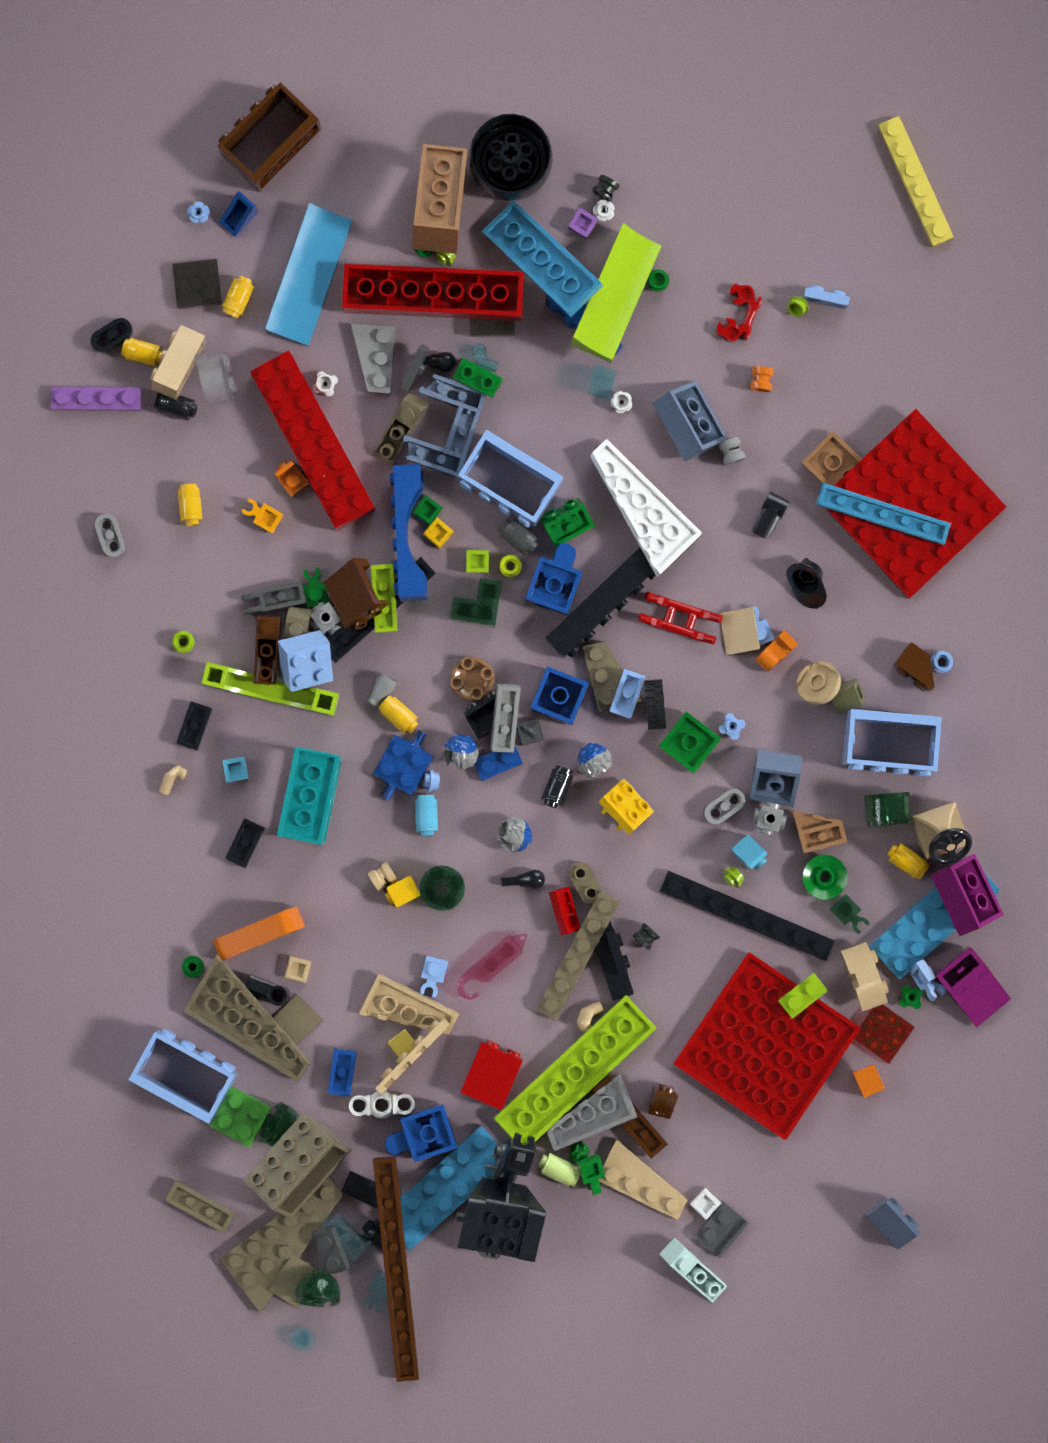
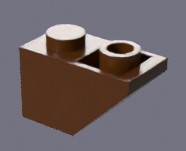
(916, 665)

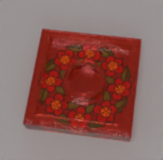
(883, 1032)

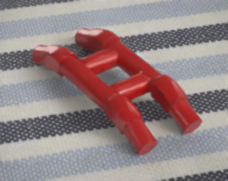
(693, 613)

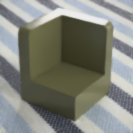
(849, 696)

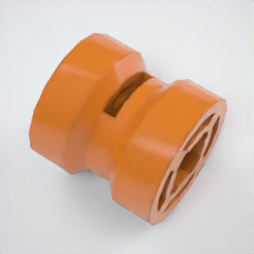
(761, 377)

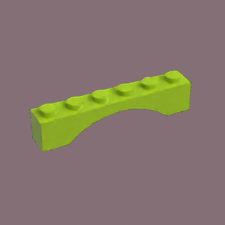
(242, 683)

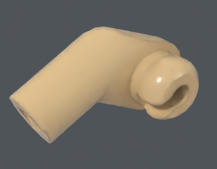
(169, 778)
(586, 1014)

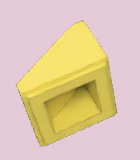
(402, 1043)

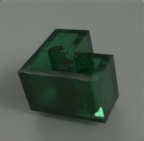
(482, 610)

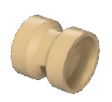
(382, 876)

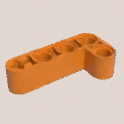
(258, 933)

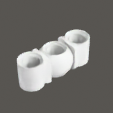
(371, 1109)

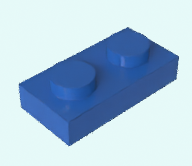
(497, 763)
(342, 1072)

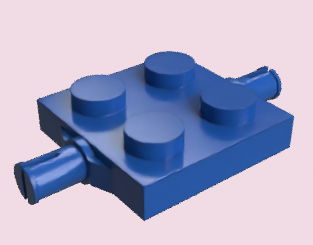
(403, 765)

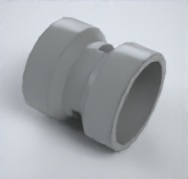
(735, 454)

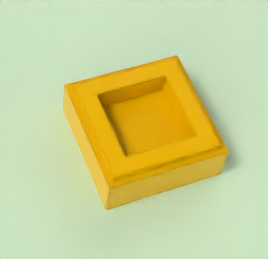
(438, 533)

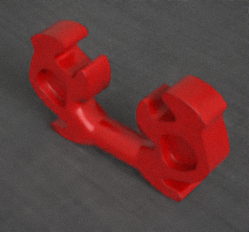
(746, 295)

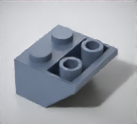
(892, 1223)

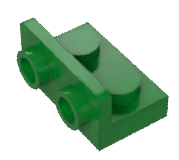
(478, 378)
(567, 521)

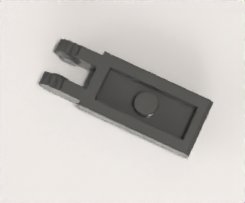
(276, 597)

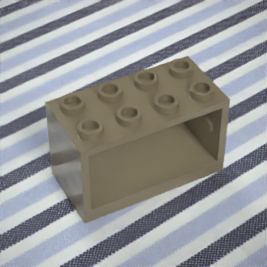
(297, 1165)

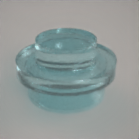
(303, 1338)

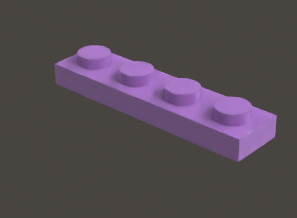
(96, 398)

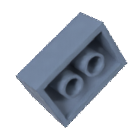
(689, 420)

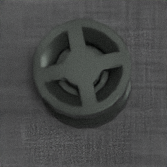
(605, 188)
(646, 936)

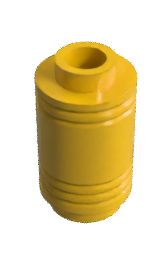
(237, 296)
(142, 352)
(190, 504)
(398, 715)
(907, 861)

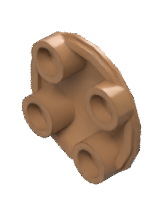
(472, 678)

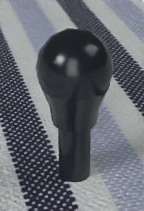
(443, 361)
(532, 879)

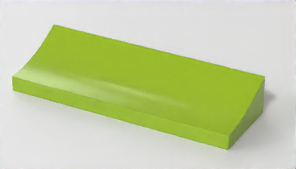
(615, 302)

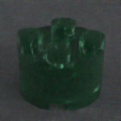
(887, 809)
(430, 893)

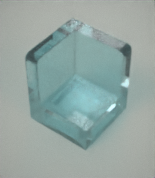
(601, 382)

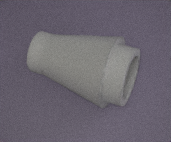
(382, 689)

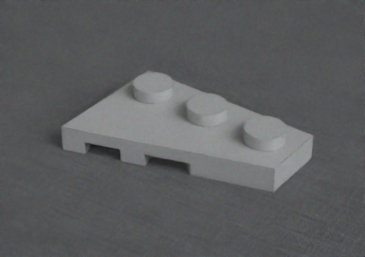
(375, 353)

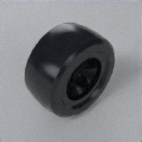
(523, 182)

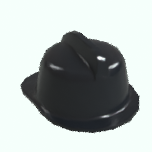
(807, 583)

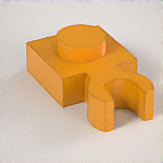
(266, 516)

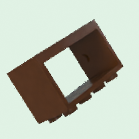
(285, 151)

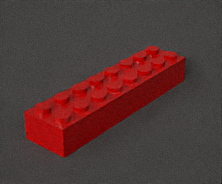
(433, 292)
(312, 440)

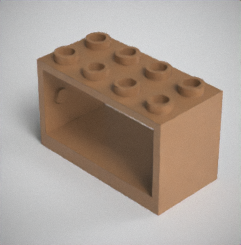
(439, 198)

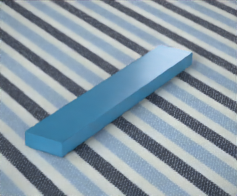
(883, 514)

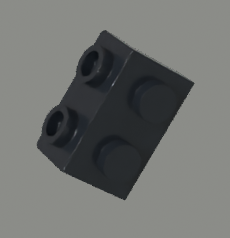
(481, 715)

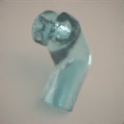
(481, 359)

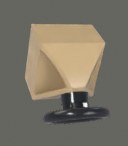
(942, 832)

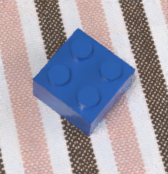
(559, 696)

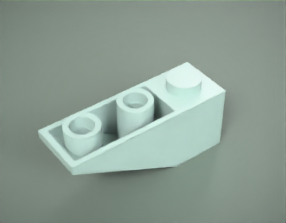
(693, 1270)

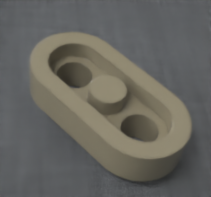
(585, 883)

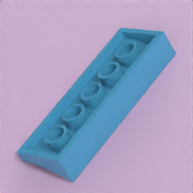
(308, 275)

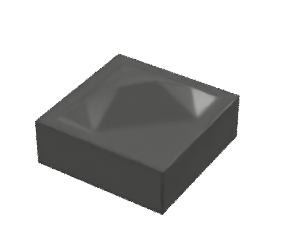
(530, 732)

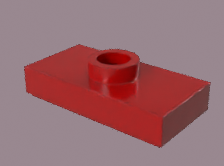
(564, 911)

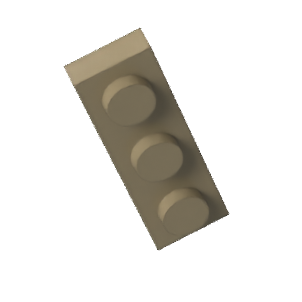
(200, 1206)

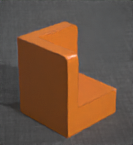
(868, 1080)

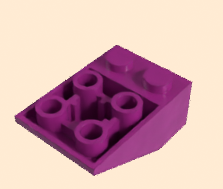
(972, 986)

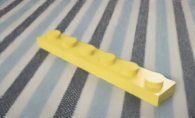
(915, 181)

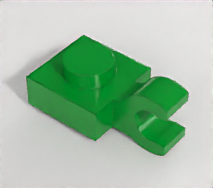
(590, 1172)

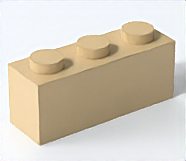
(177, 362)

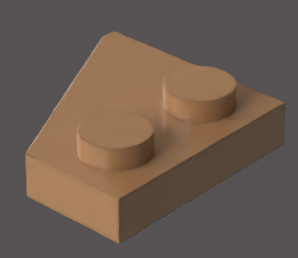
(818, 831)

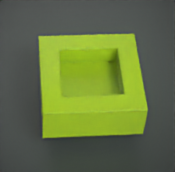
(477, 561)

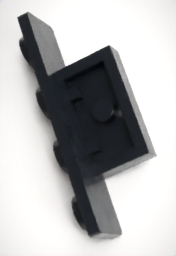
(614, 964)

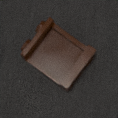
(353, 594)

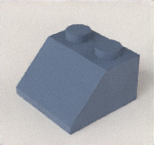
(775, 778)

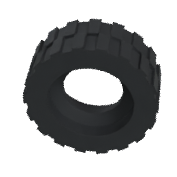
(655, 704)

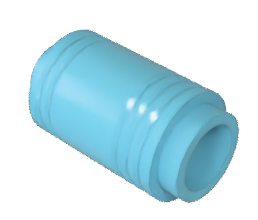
(426, 815)

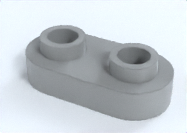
(110, 536)
(724, 807)

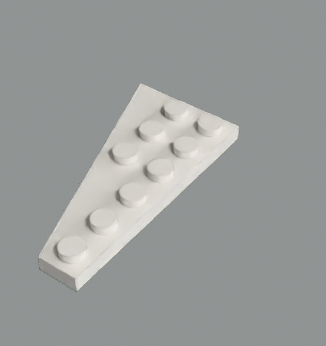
(652, 518)

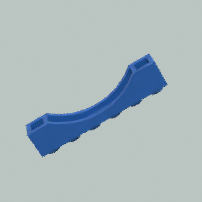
(407, 489)

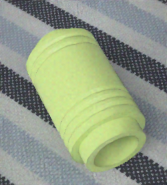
(559, 1170)

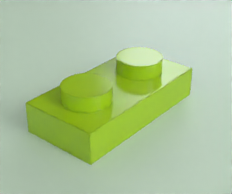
(802, 995)

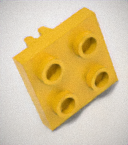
(625, 806)

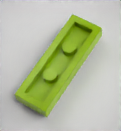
(383, 586)

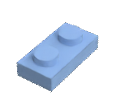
(834, 299)
(627, 694)

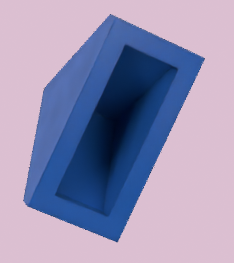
(238, 214)

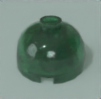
(276, 1125)
(318, 1288)

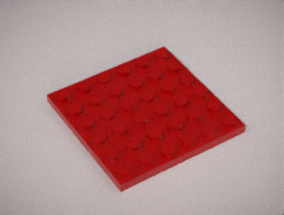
(924, 475)
(759, 1054)

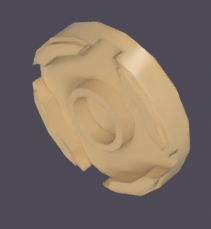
(818, 683)

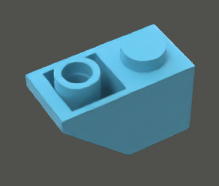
(749, 853)

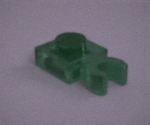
(847, 911)

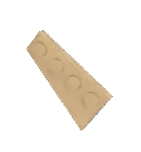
(401, 1004)
(635, 1179)

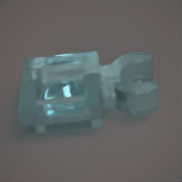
(378, 1287)

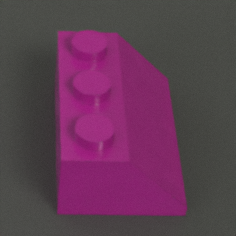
(967, 895)

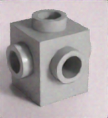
(326, 627)
(761, 822)

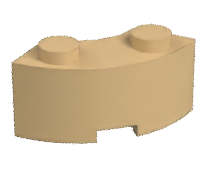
(864, 976)

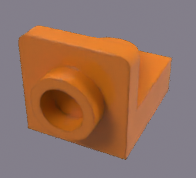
(291, 478)

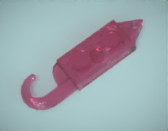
(492, 963)

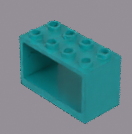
(309, 796)

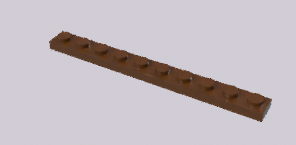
(396, 1268)

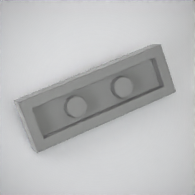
(505, 718)

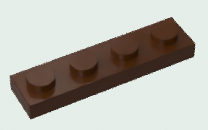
(640, 1128)

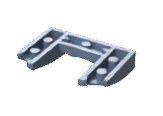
(469, 406)

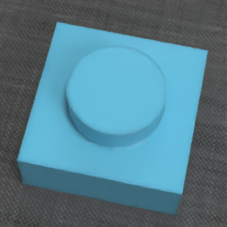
(235, 769)

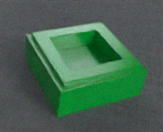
(427, 509)

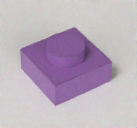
(583, 223)

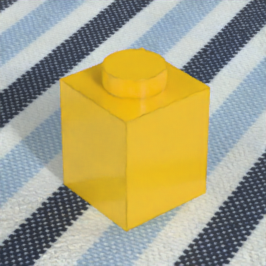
(402, 892)

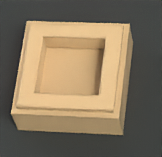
(298, 969)

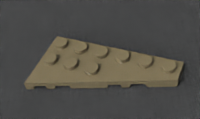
(236, 1014)
(265, 1252)

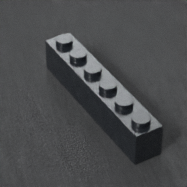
(600, 604)

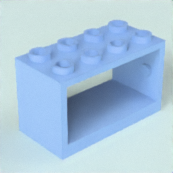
(522, 460)
(895, 719)
(172, 1095)

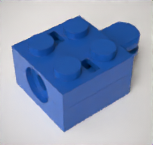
(555, 581)
(423, 1134)

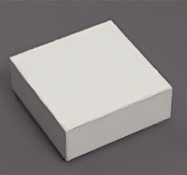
(705, 1203)

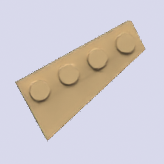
(406, 1059)

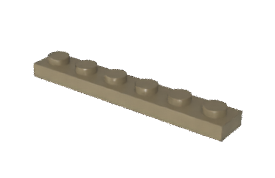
(578, 955)

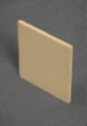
(740, 631)

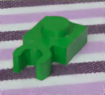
(315, 591)

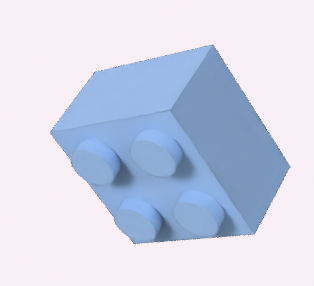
(305, 660)

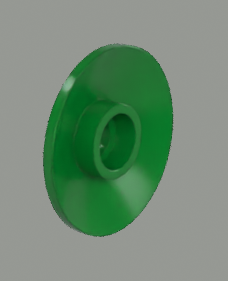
(836, 877)

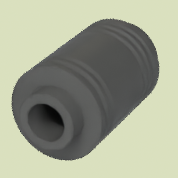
(518, 536)

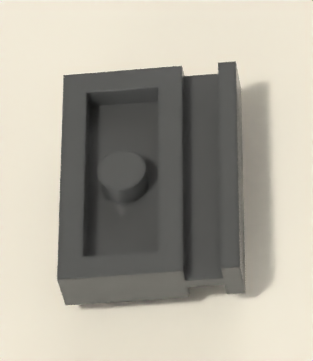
(721, 1229)

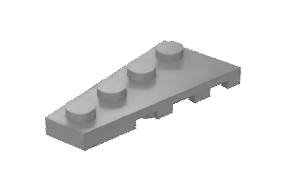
(600, 1112)

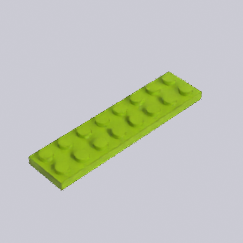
(576, 1071)

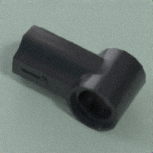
(771, 512)
(265, 989)

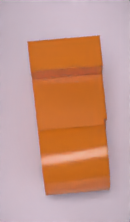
(776, 651)

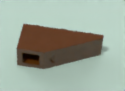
(267, 650)
(662, 1101)

